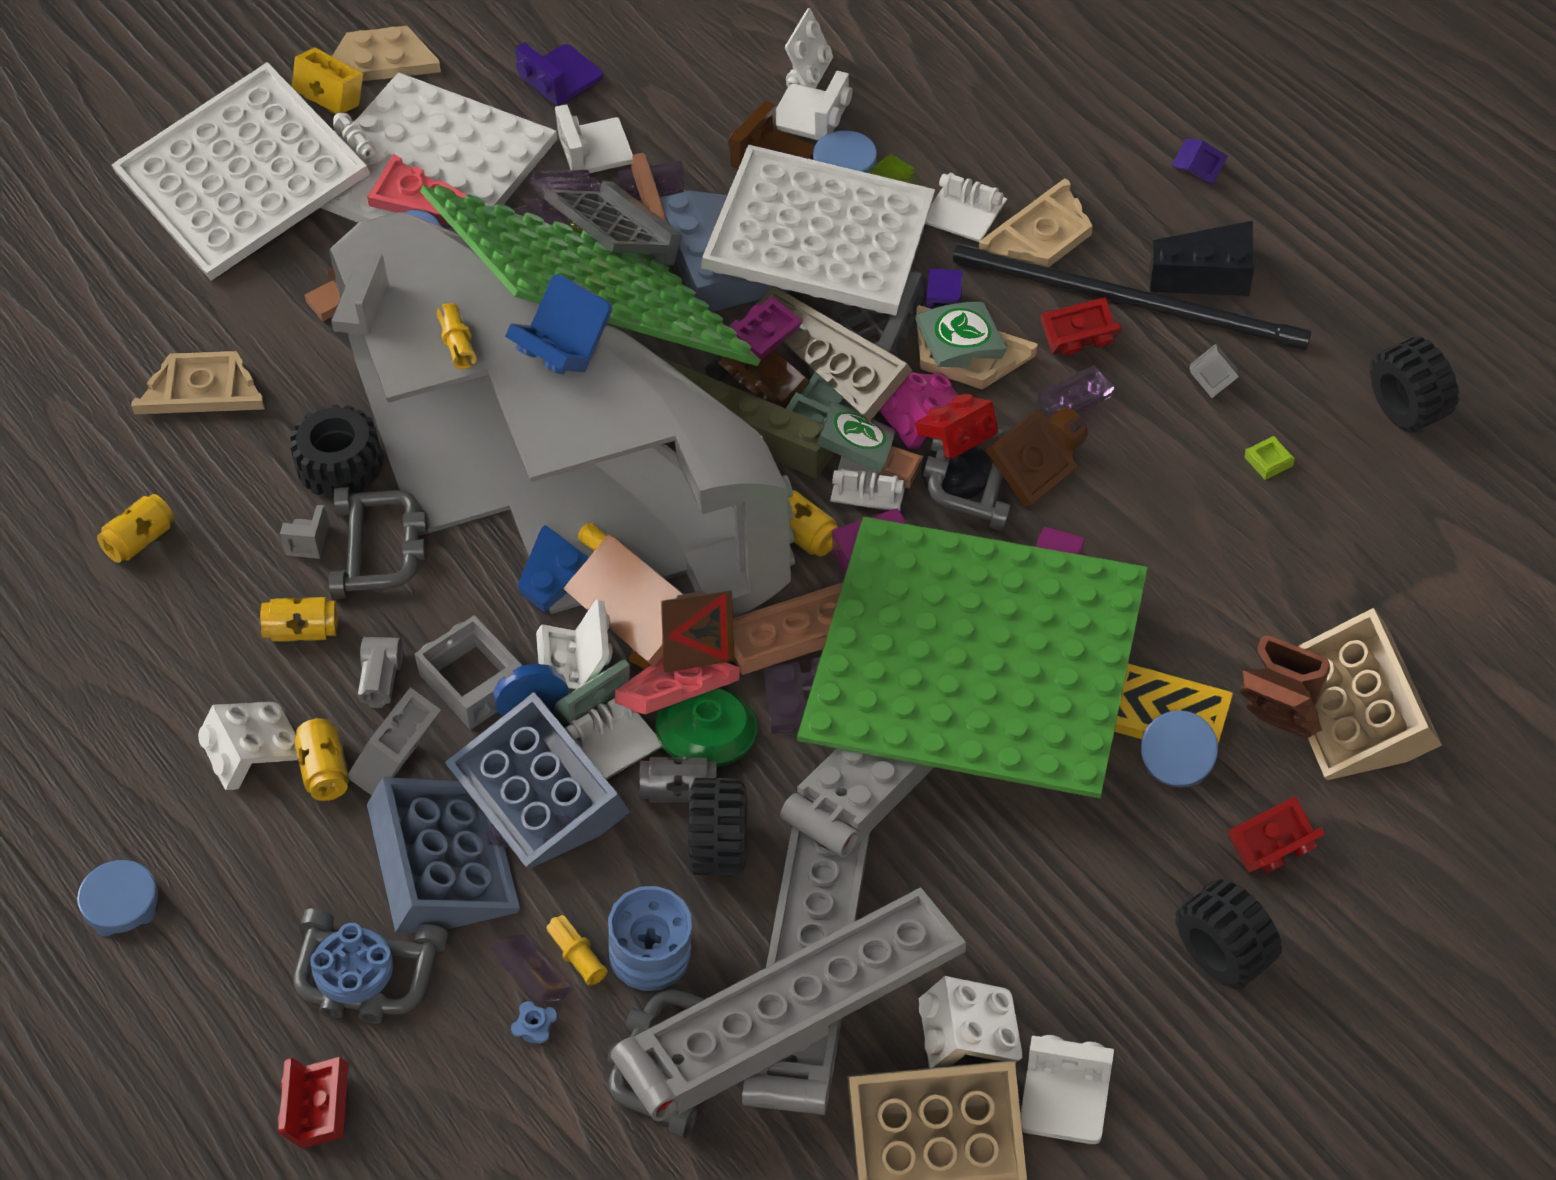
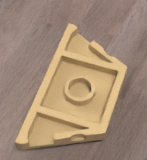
(386, 52)
(1042, 229)
(980, 371)
(200, 385)

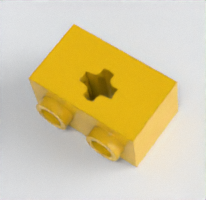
(327, 81)

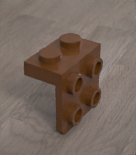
(762, 132)
(770, 380)

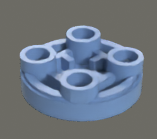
(846, 150)
(1179, 749)
(118, 897)
(352, 964)

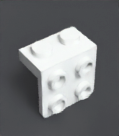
(813, 111)
(577, 652)
(245, 735)
(968, 1020)
(1066, 1089)

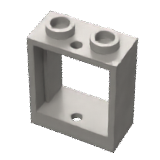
(463, 637)
(394, 741)

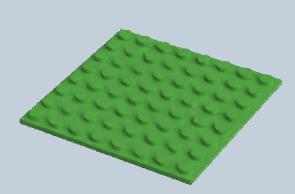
(641, 289)
(976, 657)

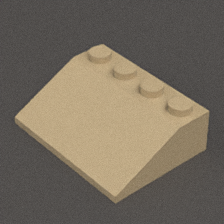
(1368, 702)
(938, 1123)

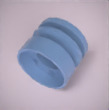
(646, 919)

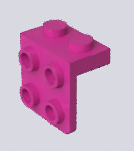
(913, 401)

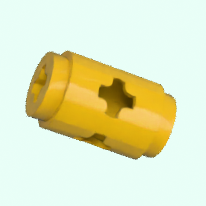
(811, 526)
(135, 528)
(317, 612)
(321, 759)

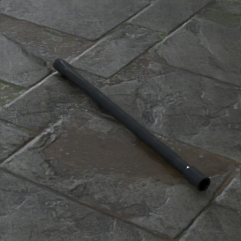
(1280, 333)

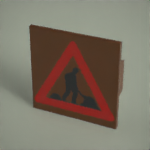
(697, 630)

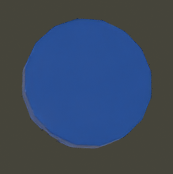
(530, 678)

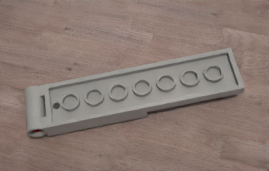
(849, 797)
(815, 900)
(784, 1006)

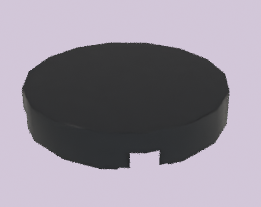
(965, 473)

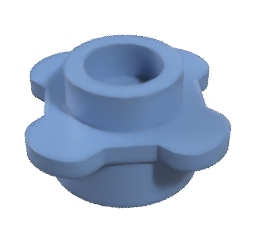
(538, 1032)

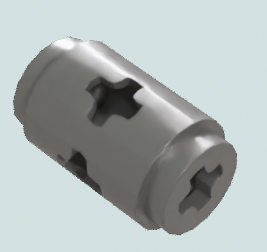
(659, 773)

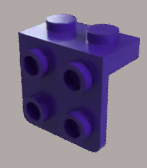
(557, 74)

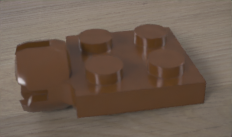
(1038, 452)

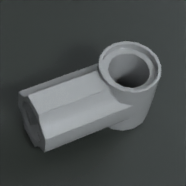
(379, 662)

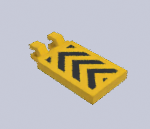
(1153, 693)

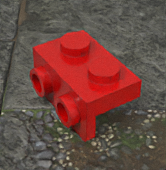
(1080, 326)
(960, 424)
(1274, 834)
(313, 1101)

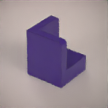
(1200, 160)
(944, 287)

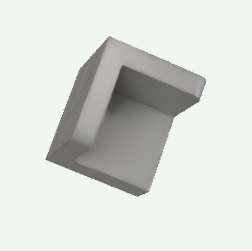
(1214, 370)
(305, 536)

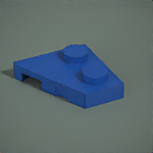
(549, 569)

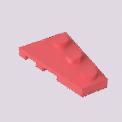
(400, 189)
(658, 689)

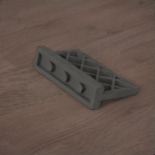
(618, 221)
(893, 331)

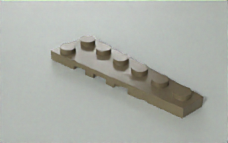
(843, 359)

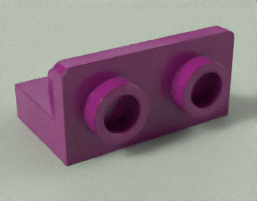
(766, 327)

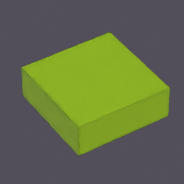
(1269, 457)

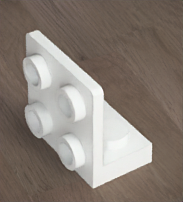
(592, 145)

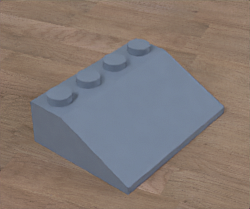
(695, 217)
(532, 769)
(438, 855)

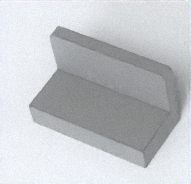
(361, 299)

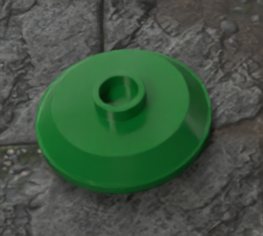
(709, 727)

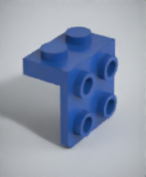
(563, 326)

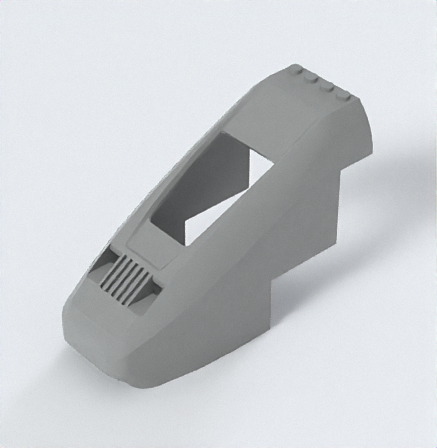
(556, 442)

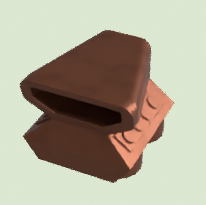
(1286, 687)

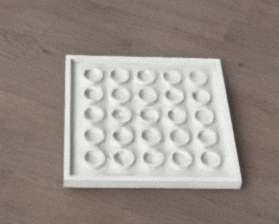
(448, 138)
(240, 170)
(819, 230)

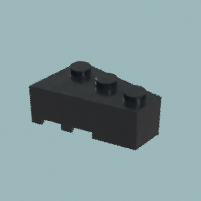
(1205, 261)

